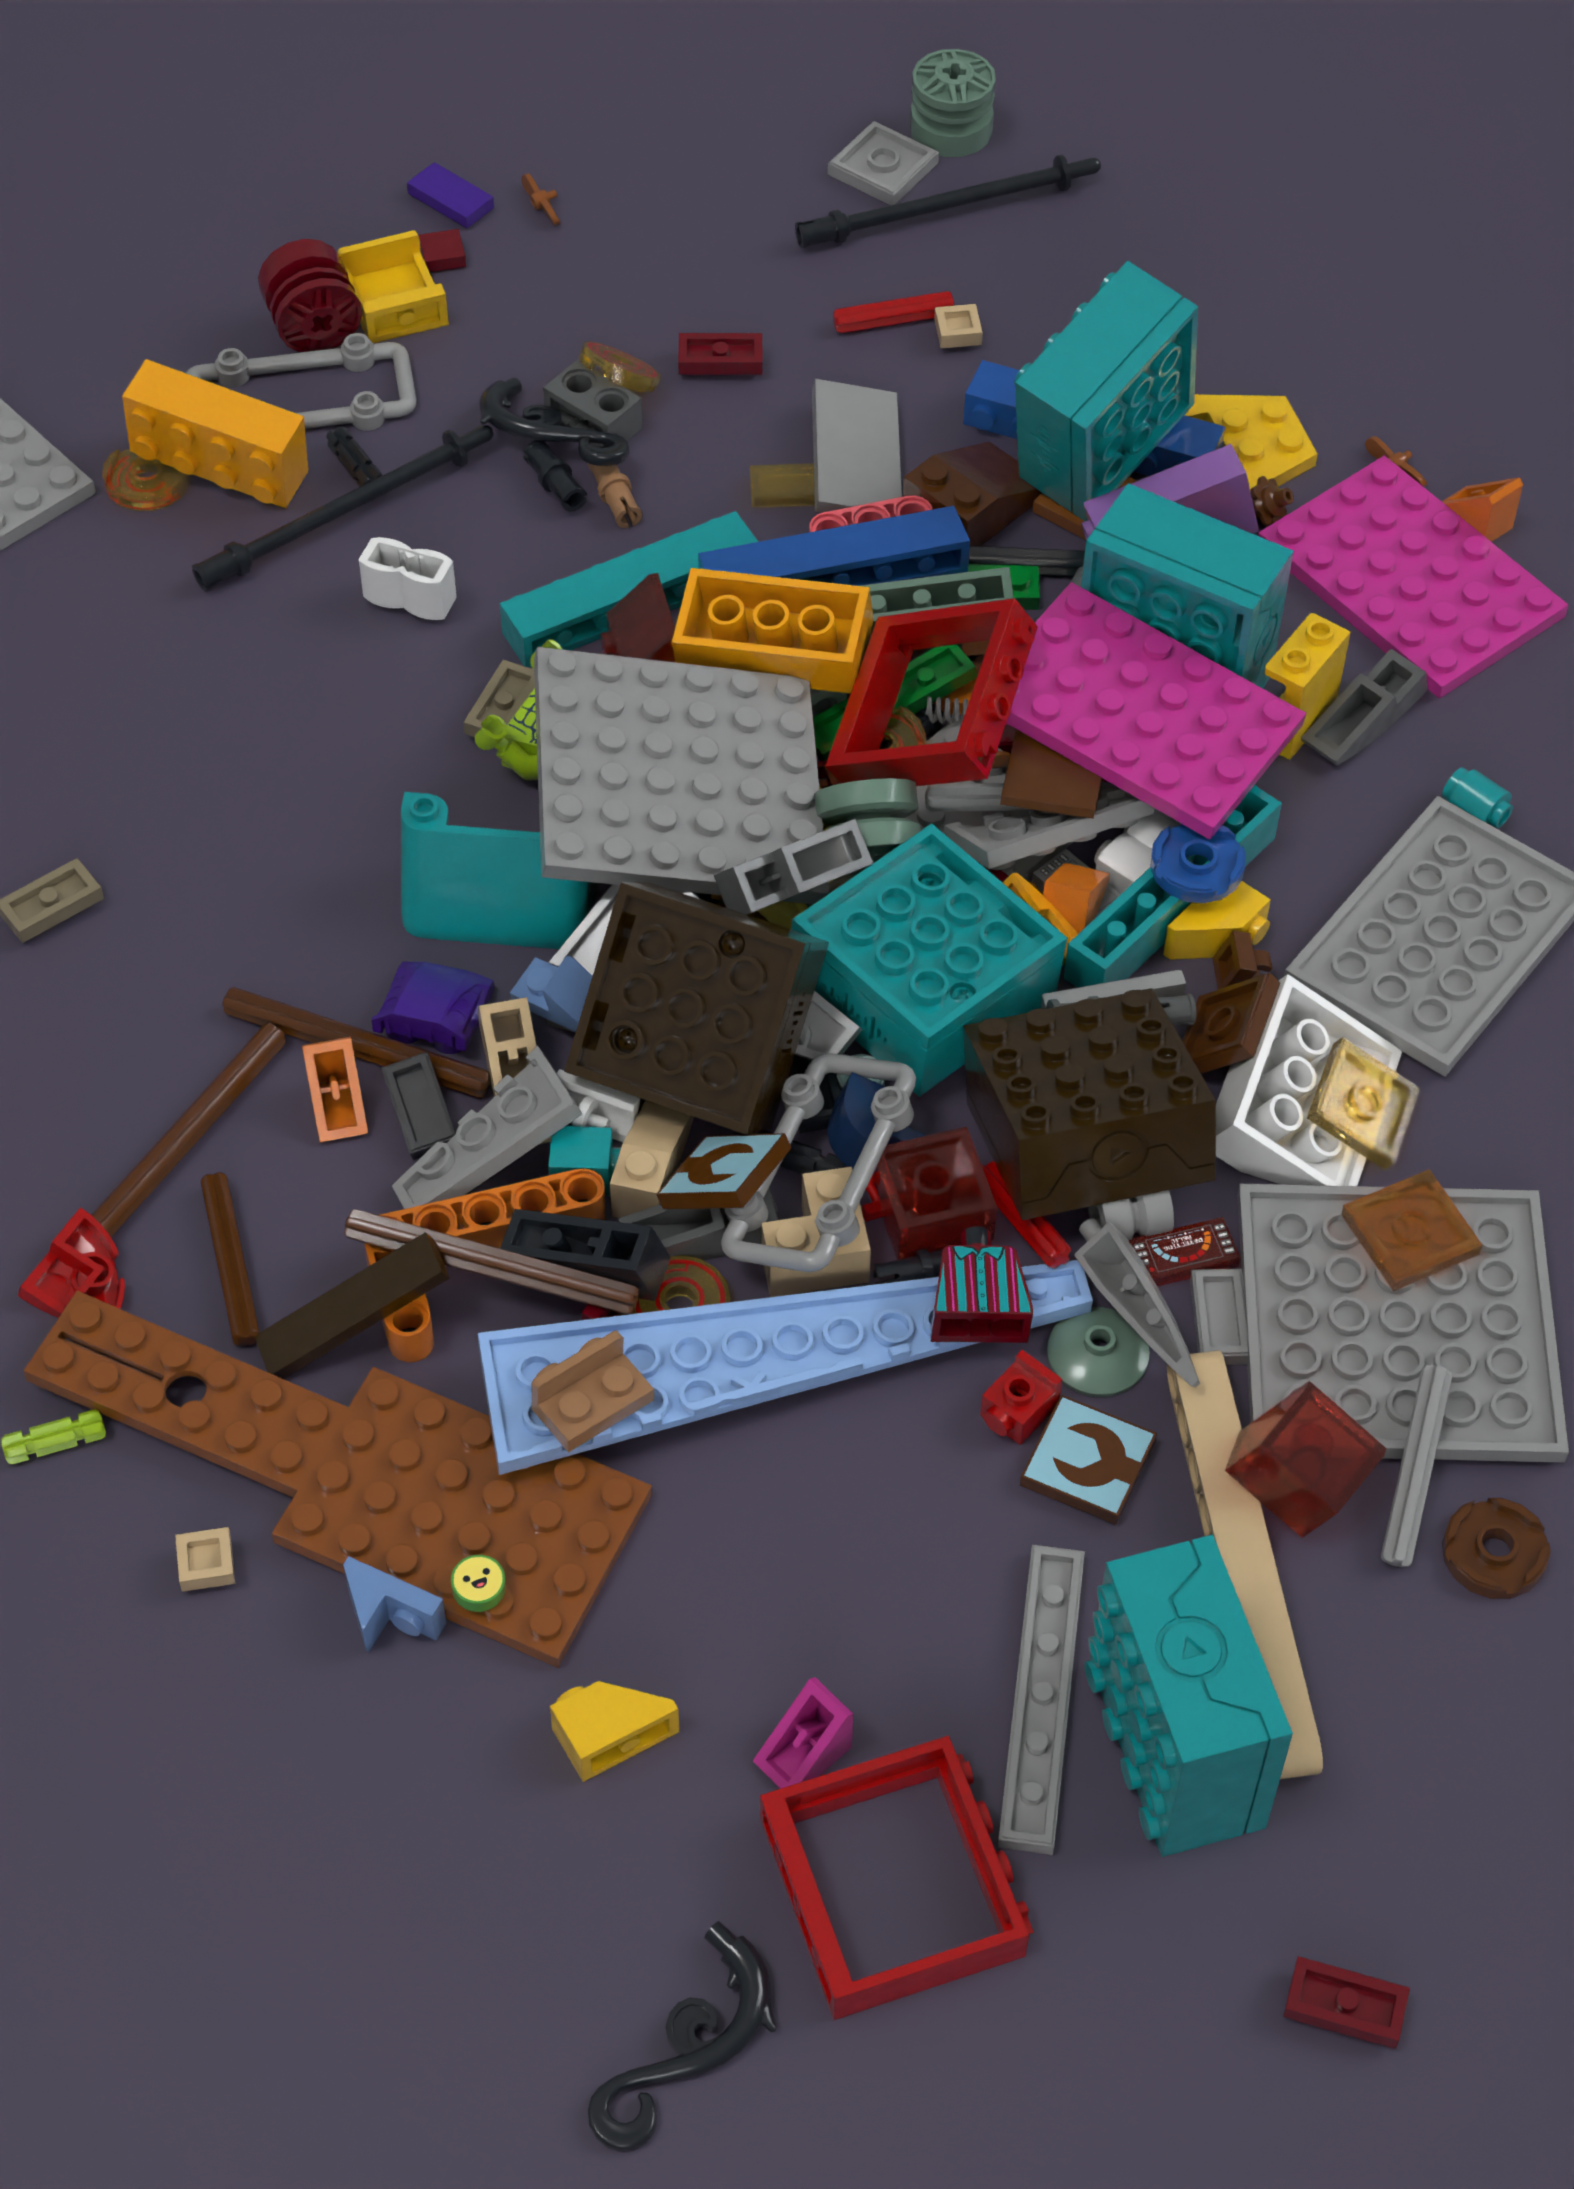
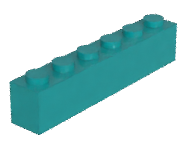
(576, 606)
(1139, 918)

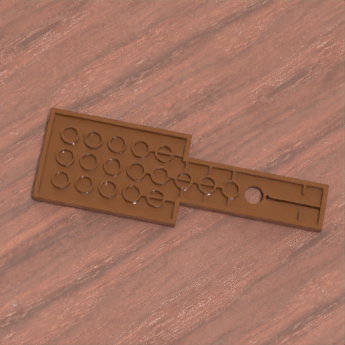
(384, 1481)

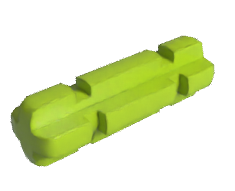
(53, 1436)

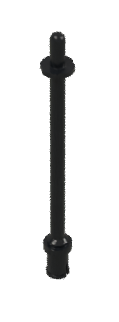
(838, 225)
(239, 557)

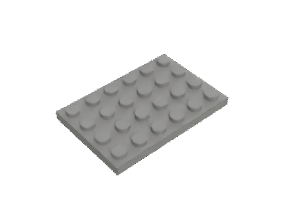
(1439, 934)

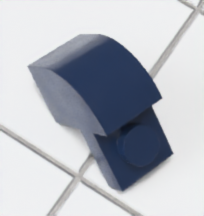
(853, 1120)

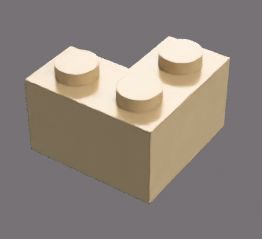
(849, 1262)

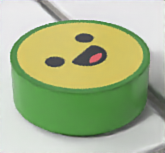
(478, 1583)

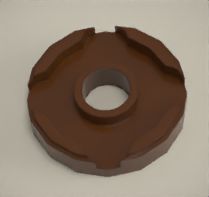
(1489, 1574)

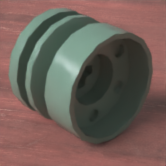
(953, 102)

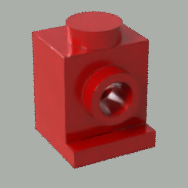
(1021, 1398)

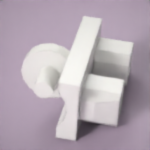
(601, 1105)

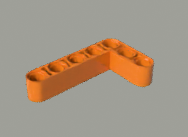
(462, 1217)

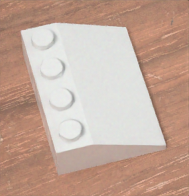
(1269, 1096)

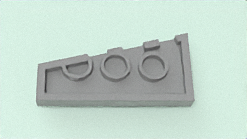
(487, 1141)

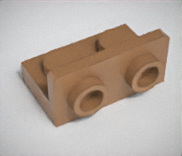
(589, 1391)

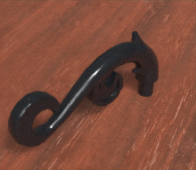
(544, 424)
(695, 2056)

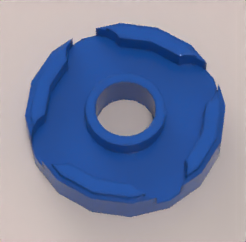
(1193, 881)

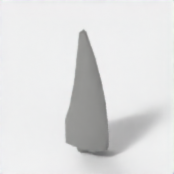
(1133, 1293)

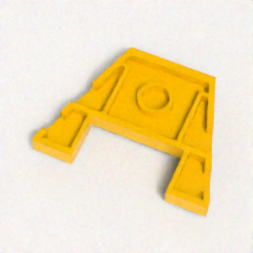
(1261, 432)

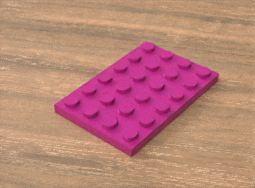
(1414, 575)
(1148, 711)

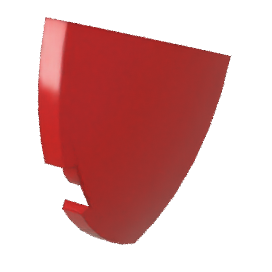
(80, 1261)

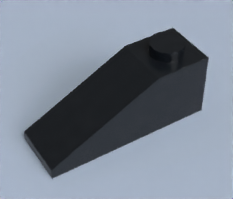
(592, 1245)

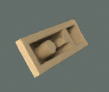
(506, 1038)
(648, 1158)

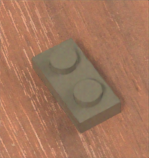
(502, 695)
(50, 900)

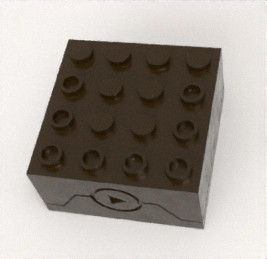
(696, 1007)
(1089, 1103)

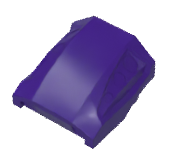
(433, 1005)

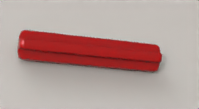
(890, 312)
(1036, 1231)

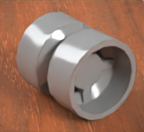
(1140, 1214)

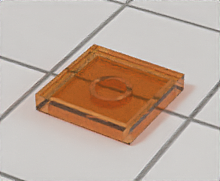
(1411, 1230)

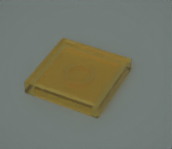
(1363, 1103)

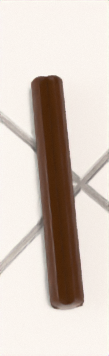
(230, 1259)

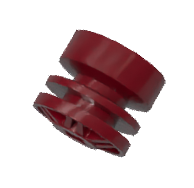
(309, 295)

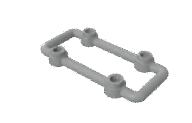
(356, 354)
(835, 1218)

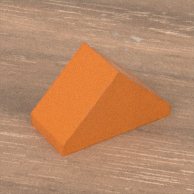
(1488, 506)
(1076, 893)
(335, 1089)

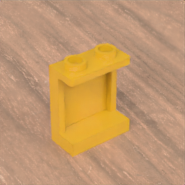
(394, 287)
(1311, 670)

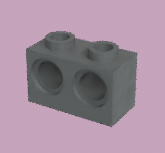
(594, 402)

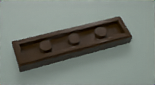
(352, 1306)

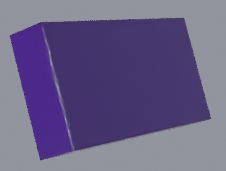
(450, 195)

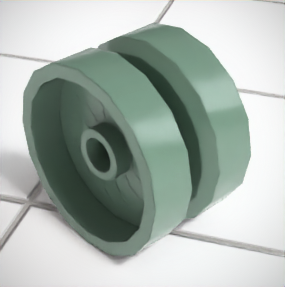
(878, 808)

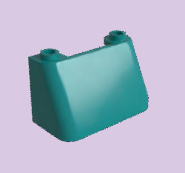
(481, 882)

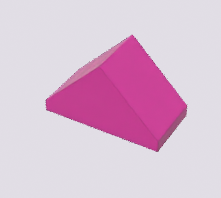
(807, 1738)

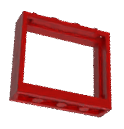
(880, 677)
(973, 1821)

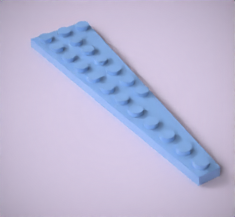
(736, 1353)

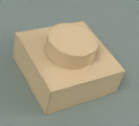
(958, 326)
(205, 1559)

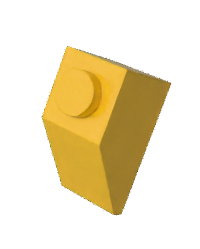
(1206, 926)
(610, 1724)

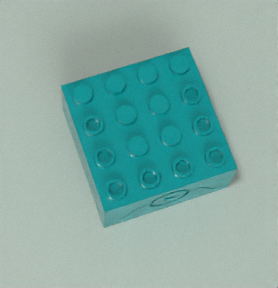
(1106, 388)
(1191, 579)
(930, 948)
(1186, 1696)

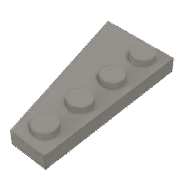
(1039, 833)

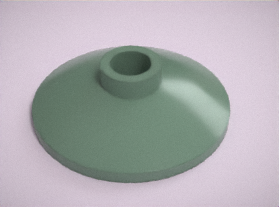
(1093, 1368)

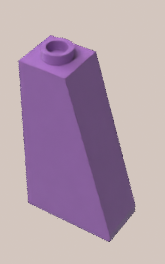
(1209, 484)

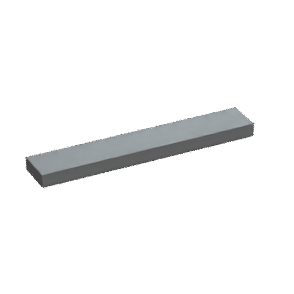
(1041, 1700)

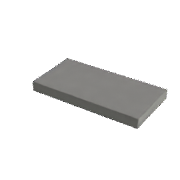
(854, 445)

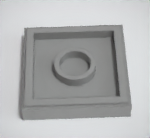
(883, 163)

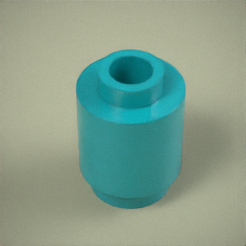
(1478, 796)

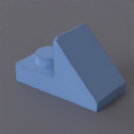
(555, 990)
(384, 1597)

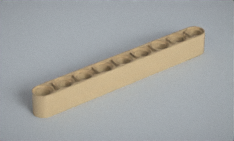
(1208, 1433)

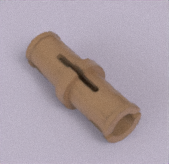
(616, 491)

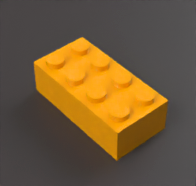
(215, 433)
(775, 626)

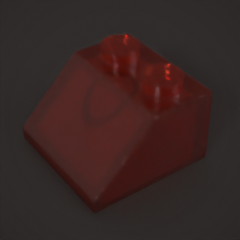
(641, 624)
(933, 1191)
(1304, 1458)

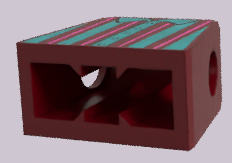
(981, 1293)

